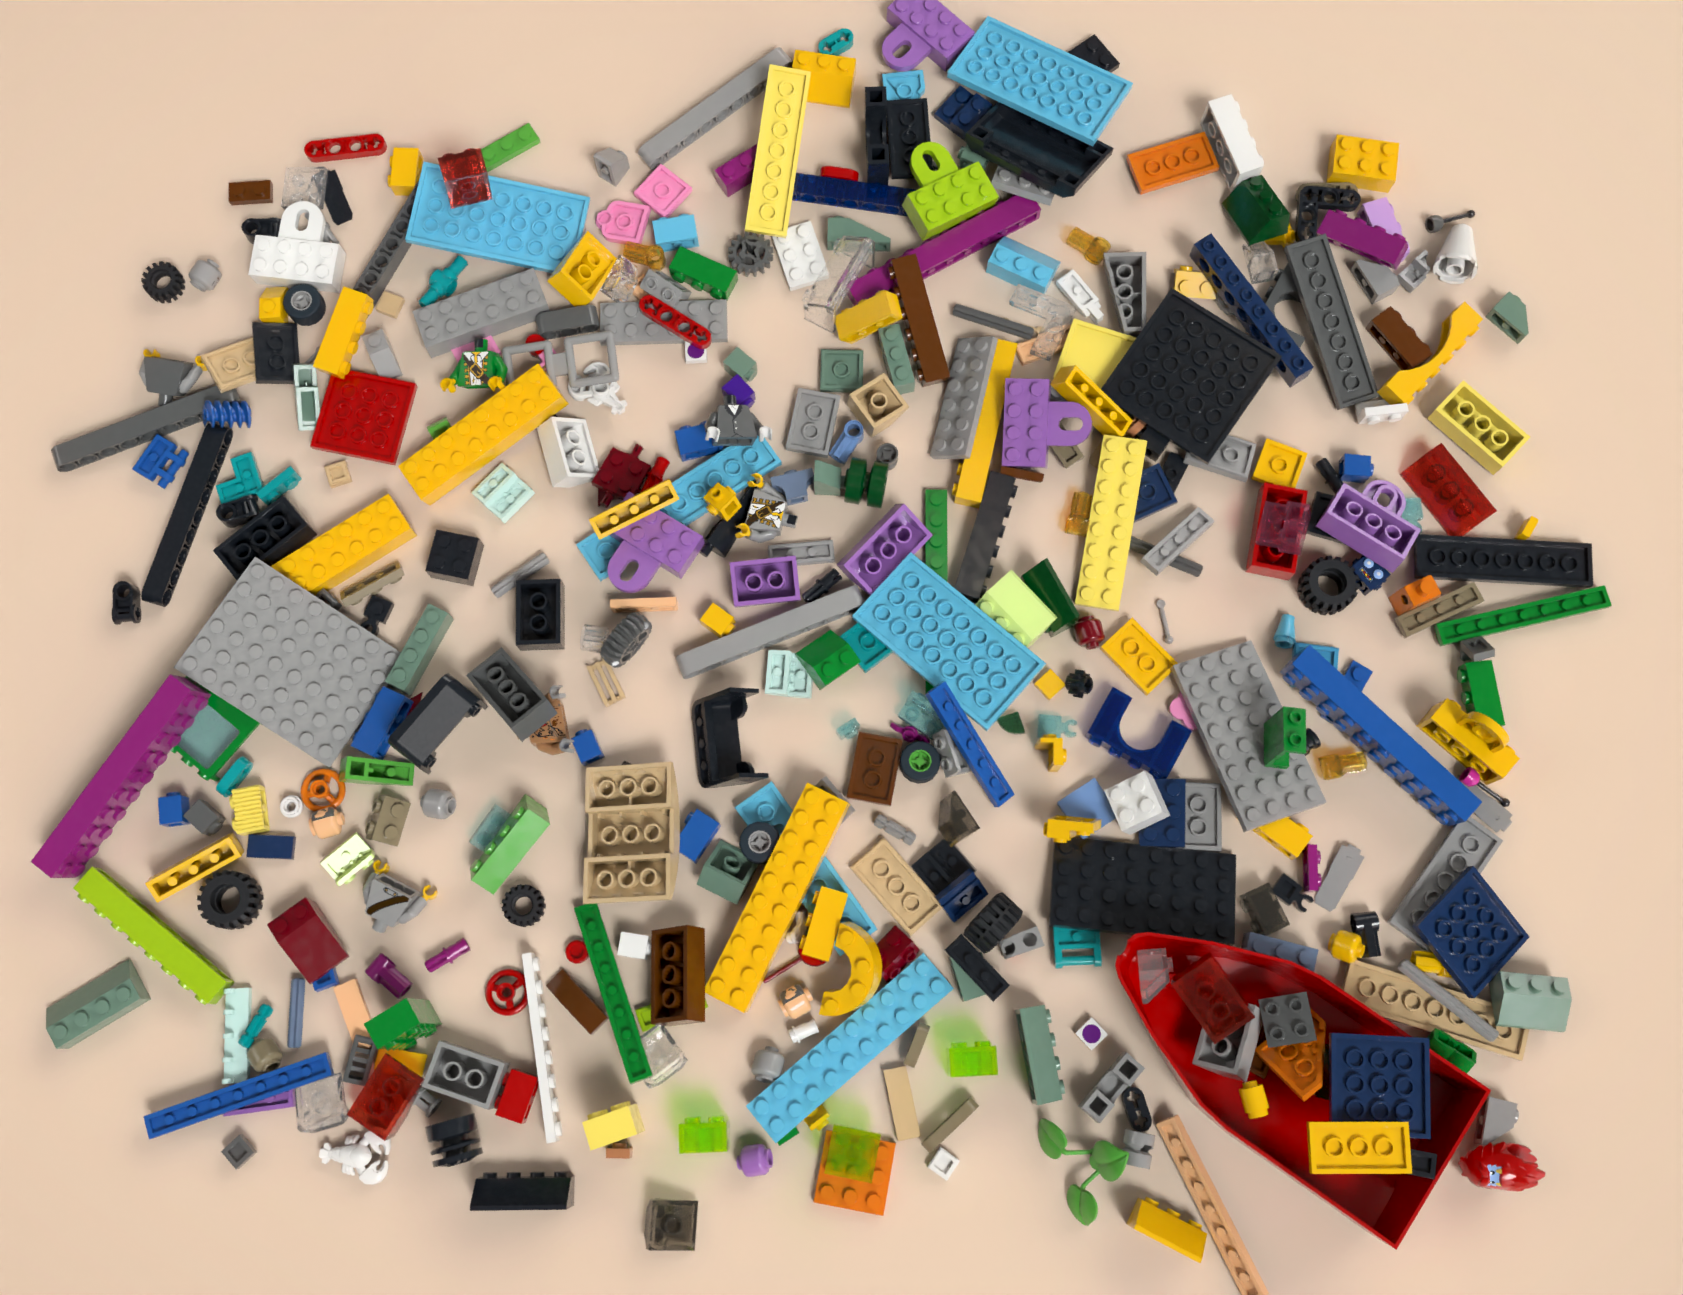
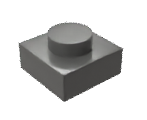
(239, 1151)

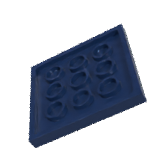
(1471, 932)
(1380, 1080)

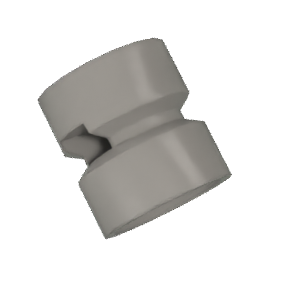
(1138, 1146)

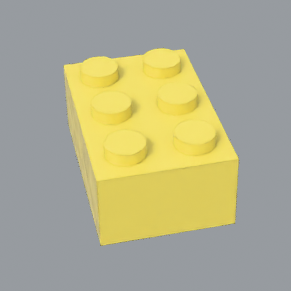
(606, 1128)

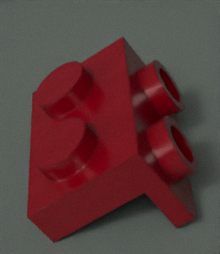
(896, 952)

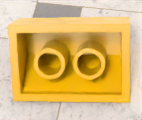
(830, 77)
(1168, 1228)

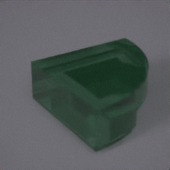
(1011, 723)

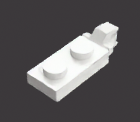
(1080, 296)

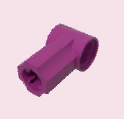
(383, 972)

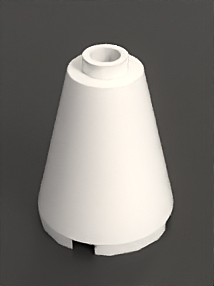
(1457, 256)

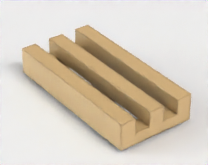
(598, 665)

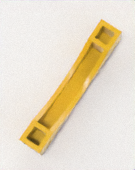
(1455, 328)

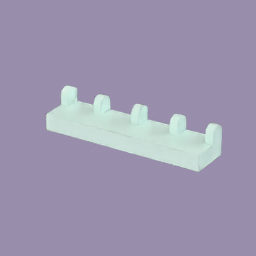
(237, 1018)

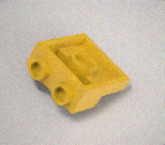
(1066, 827)

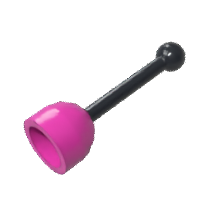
(1471, 777)

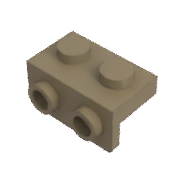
(387, 820)

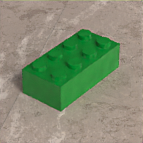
(403, 1024)

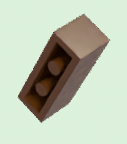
(1398, 340)

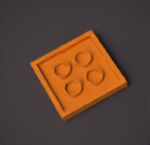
(852, 1193)

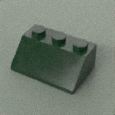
(1256, 211)
(1049, 589)

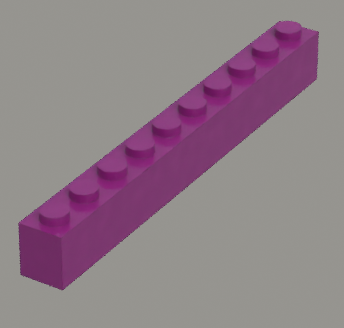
(954, 244)

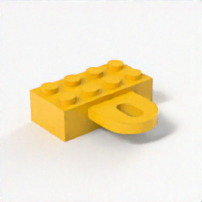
(1470, 739)

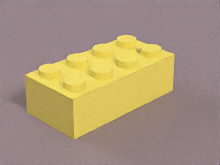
(1478, 427)

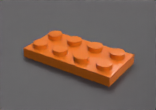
(1172, 162)

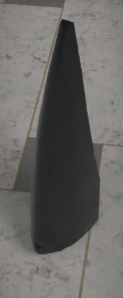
(722, 535)

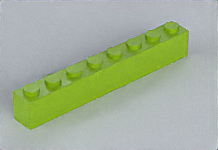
(153, 935)

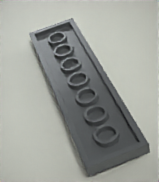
(1331, 321)

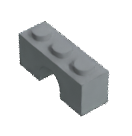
(1110, 1086)

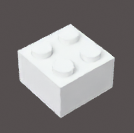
(1137, 802)

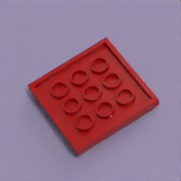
(364, 417)

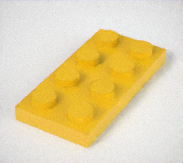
(1359, 1147)

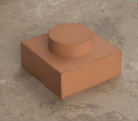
(619, 1150)

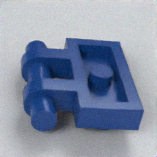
(155, 458)

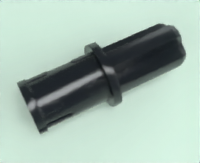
(1329, 474)
(822, 586)

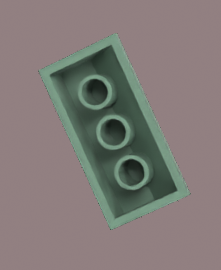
(95, 1005)
(1039, 1055)

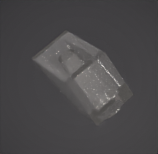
(1153, 972)

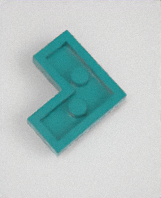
(247, 479)

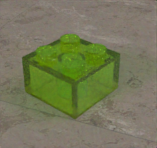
(971, 1061)
(704, 1136)
(852, 1153)

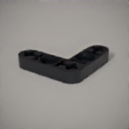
(1313, 205)

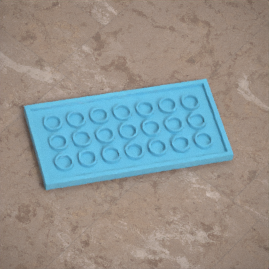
(1040, 80)
(517, 227)
(949, 640)

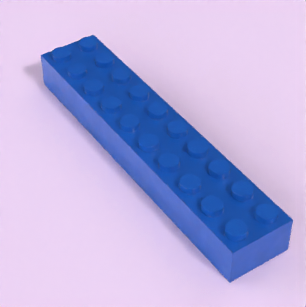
(1380, 737)

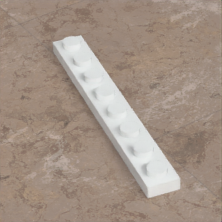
(542, 1055)

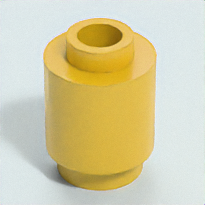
(1254, 1099)

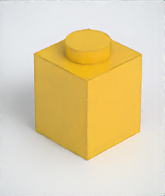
(718, 621)

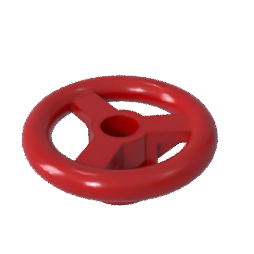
(499, 989)

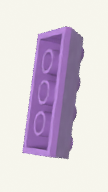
(884, 548)

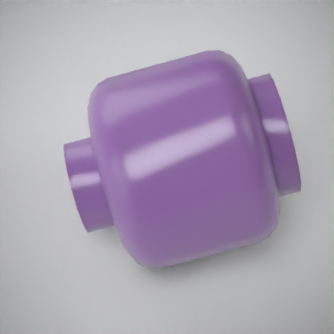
(755, 1160)

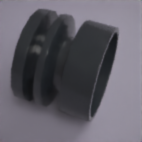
(454, 1140)

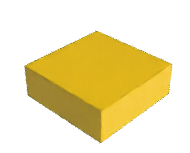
(1526, 528)
(1049, 684)

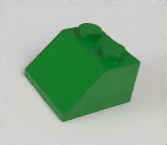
(827, 658)

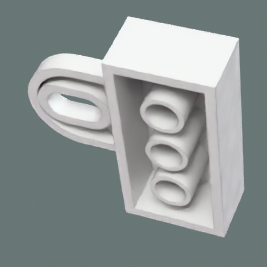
(298, 255)

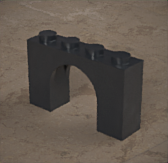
(875, 133)

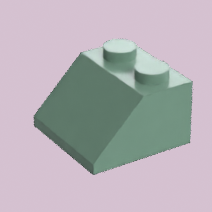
(727, 872)

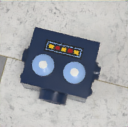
(1370, 574)

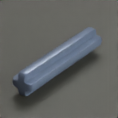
(296, 1013)

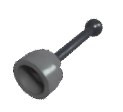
(1436, 222)

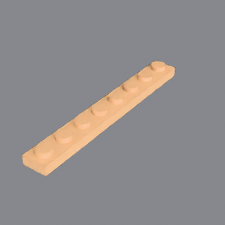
(1211, 1207)

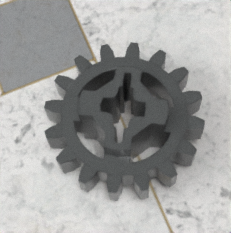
(754, 246)

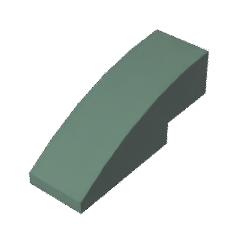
(306, 395)

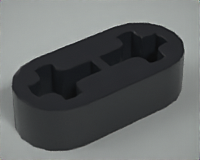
(1131, 1110)

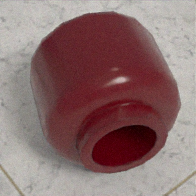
(1089, 632)

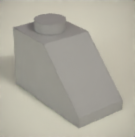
(611, 165)
(1374, 279)
(382, 354)
(1494, 1120)

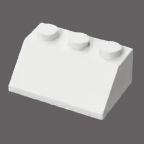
(568, 451)

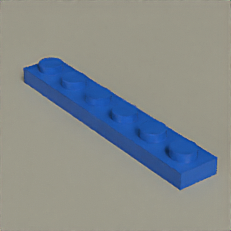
(969, 744)

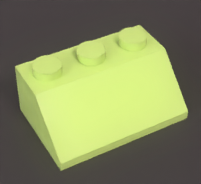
(1017, 609)

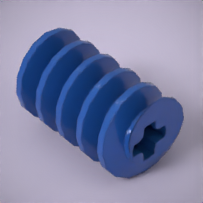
(226, 413)

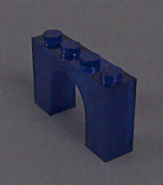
(1106, 733)

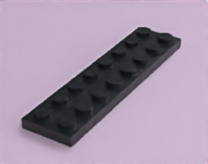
(1503, 561)

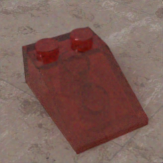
(386, 1098)

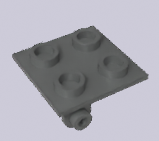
(1287, 1019)

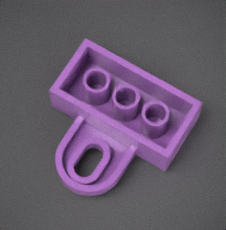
(928, 30)
(1034, 421)
(1368, 526)
(653, 544)

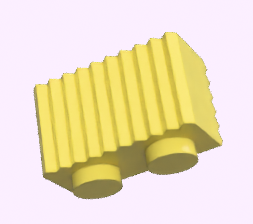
(249, 810)

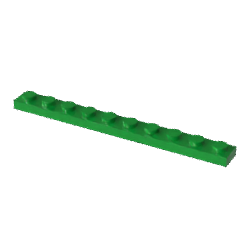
(936, 547)

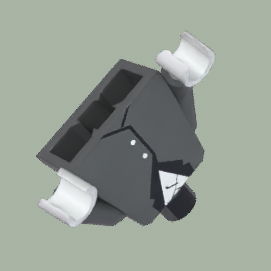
(734, 425)

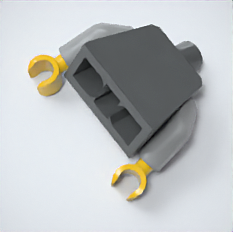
(169, 376)

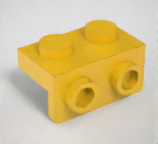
(1193, 283)
(1056, 753)

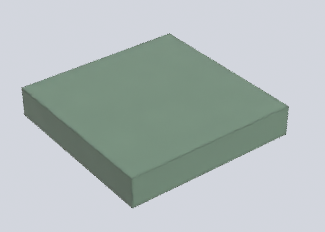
(841, 370)

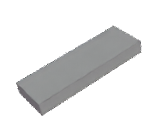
(806, 552)

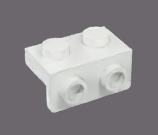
(1379, 411)

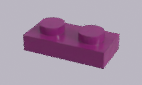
(1311, 878)

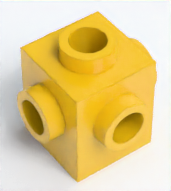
(722, 501)

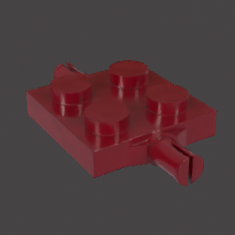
(621, 474)

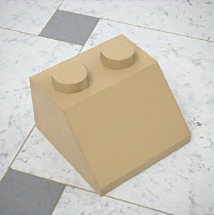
(877, 405)

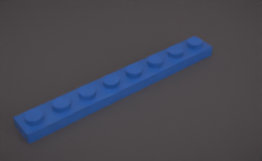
(238, 1095)

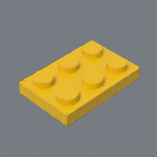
(1138, 656)

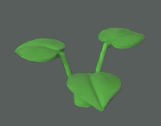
(1104, 1158)

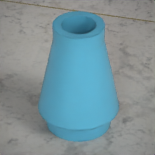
(1285, 633)

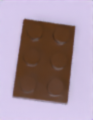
(874, 769)

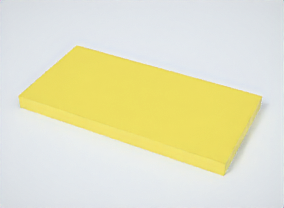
(1094, 350)

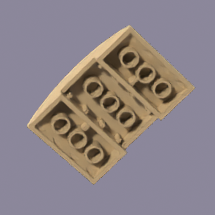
(631, 833)

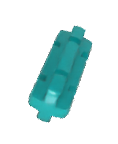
(255, 1026)

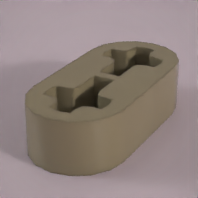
(916, 1044)

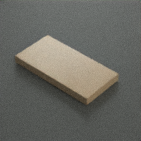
(896, 886)

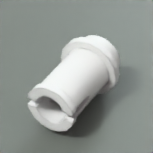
(802, 1031)

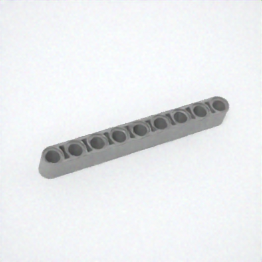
(711, 110)
(769, 632)

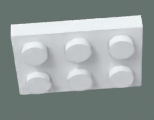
(800, 255)

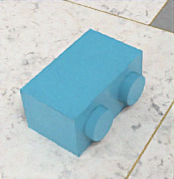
(676, 232)

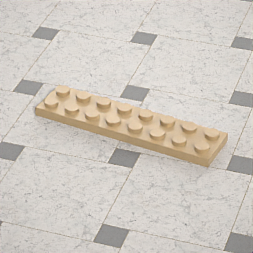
(1405, 1002)

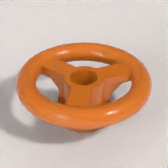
(316, 785)

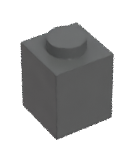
(204, 818)

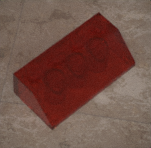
(1448, 492)

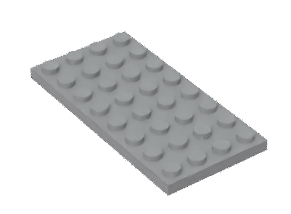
(1229, 705)

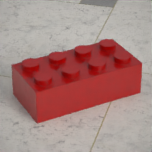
(1265, 559)

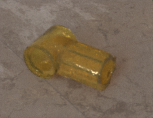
(1088, 245)
(643, 255)
(1078, 519)
(1337, 765)

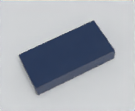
(271, 847)

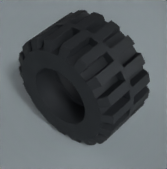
(1340, 573)
(213, 894)
(993, 922)

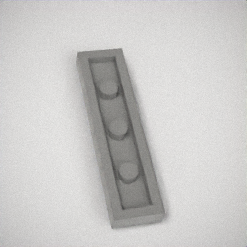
(1177, 541)

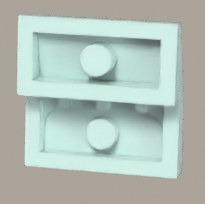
(503, 492)
(787, 676)

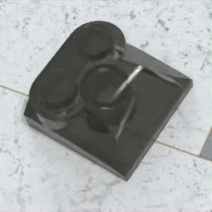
(671, 1225)

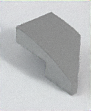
(1415, 273)

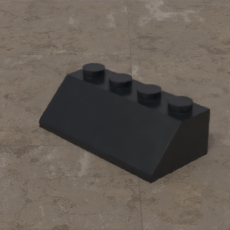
(523, 1192)

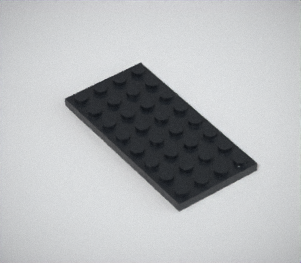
(1143, 890)

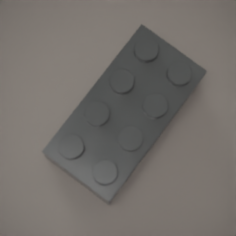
(512, 694)

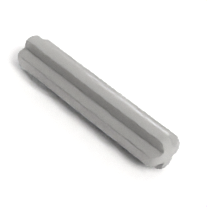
(520, 574)

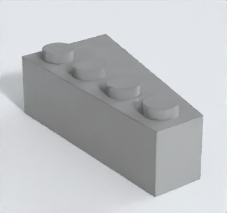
(1128, 289)

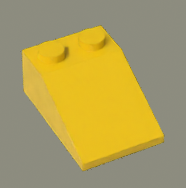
(583, 271)

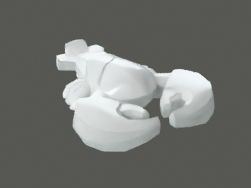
(599, 393)
(358, 1155)

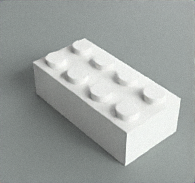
(1231, 141)

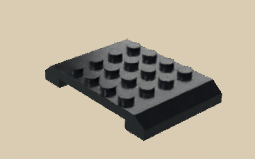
(1036, 150)

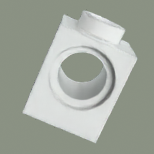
(634, 945)

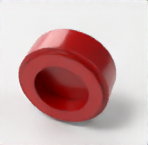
(576, 952)

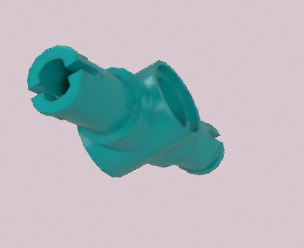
(443, 282)

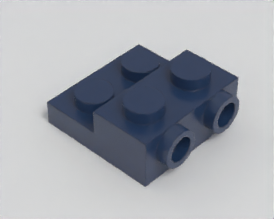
(962, 111)

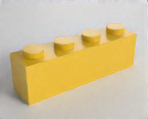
(343, 333)
(1079, 388)
(634, 509)
(194, 867)

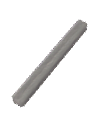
(1448, 1000)

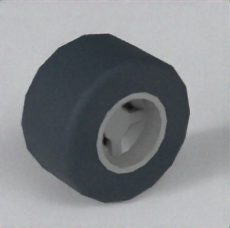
(304, 304)
(753, 841)

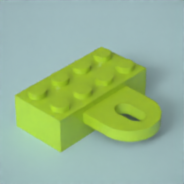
(945, 194)

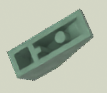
(840, 226)

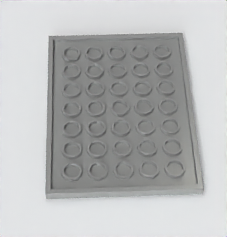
(290, 662)

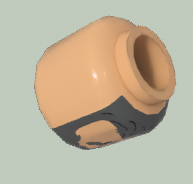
(326, 822)
(795, 1001)

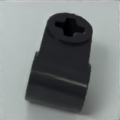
(264, 227)
(243, 511)
(126, 608)

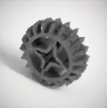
(626, 639)

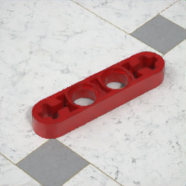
(345, 151)
(677, 319)

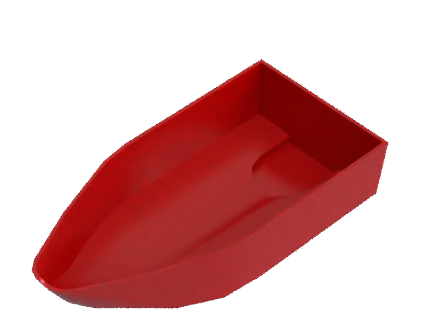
(1375, 1202)

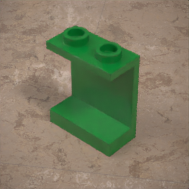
(1284, 735)

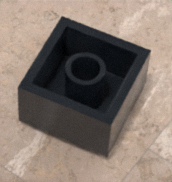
(454, 557)

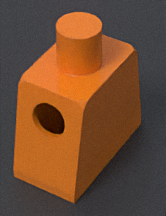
(1417, 593)

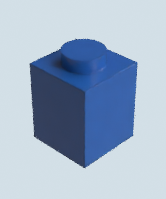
(1355, 468)
(587, 746)
(172, 809)

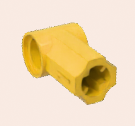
(1428, 963)

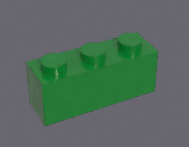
(703, 273)
(1480, 689)

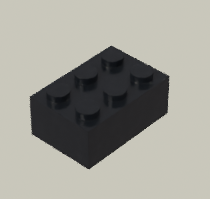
(540, 614)

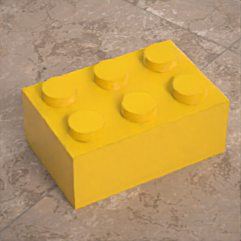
(1363, 162)

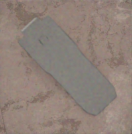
(1490, 810)
(1340, 874)

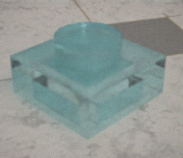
(848, 730)

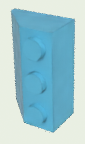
(1022, 265)

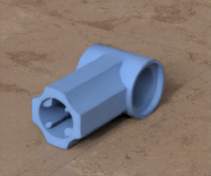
(846, 443)

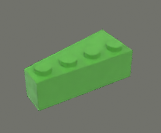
(510, 844)

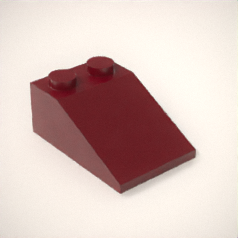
(308, 939)

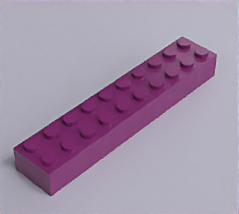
(121, 778)

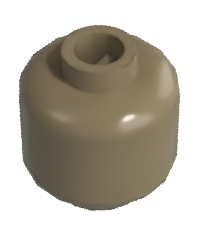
(264, 1055)

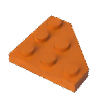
(1298, 1064)

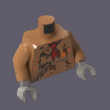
(553, 735)

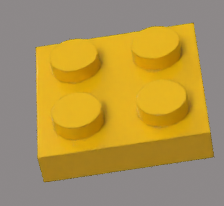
(1279, 464)

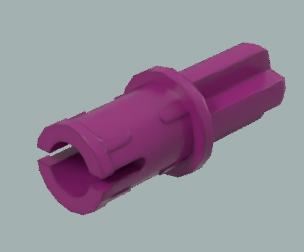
(447, 955)

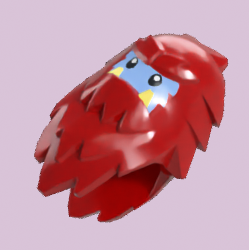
(1501, 1167)

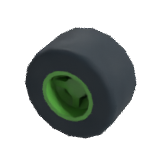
(918, 755)

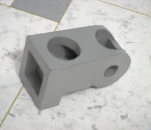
(1021, 943)

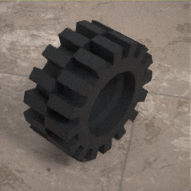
(158, 272)
(537, 905)

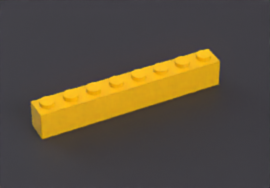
(974, 470)

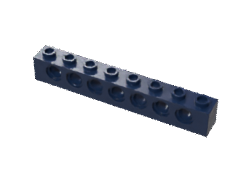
(1250, 308)

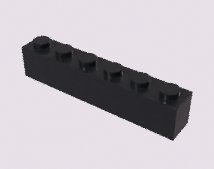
(984, 536)

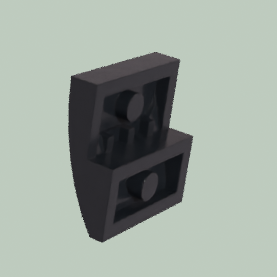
(942, 866)

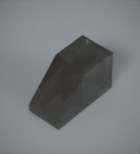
(955, 820)

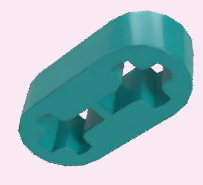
(835, 43)
(234, 776)

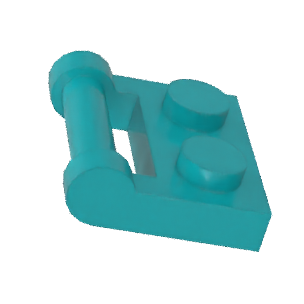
(1076, 939)

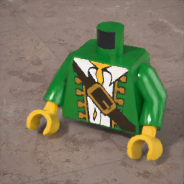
(477, 370)

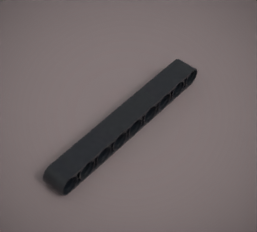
(187, 515)

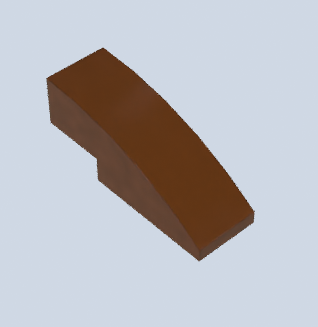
(577, 1002)

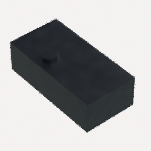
(267, 536)

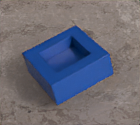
(326, 981)

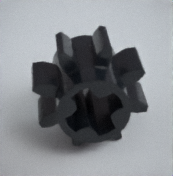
(1079, 683)

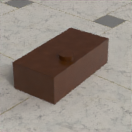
(678, 975)

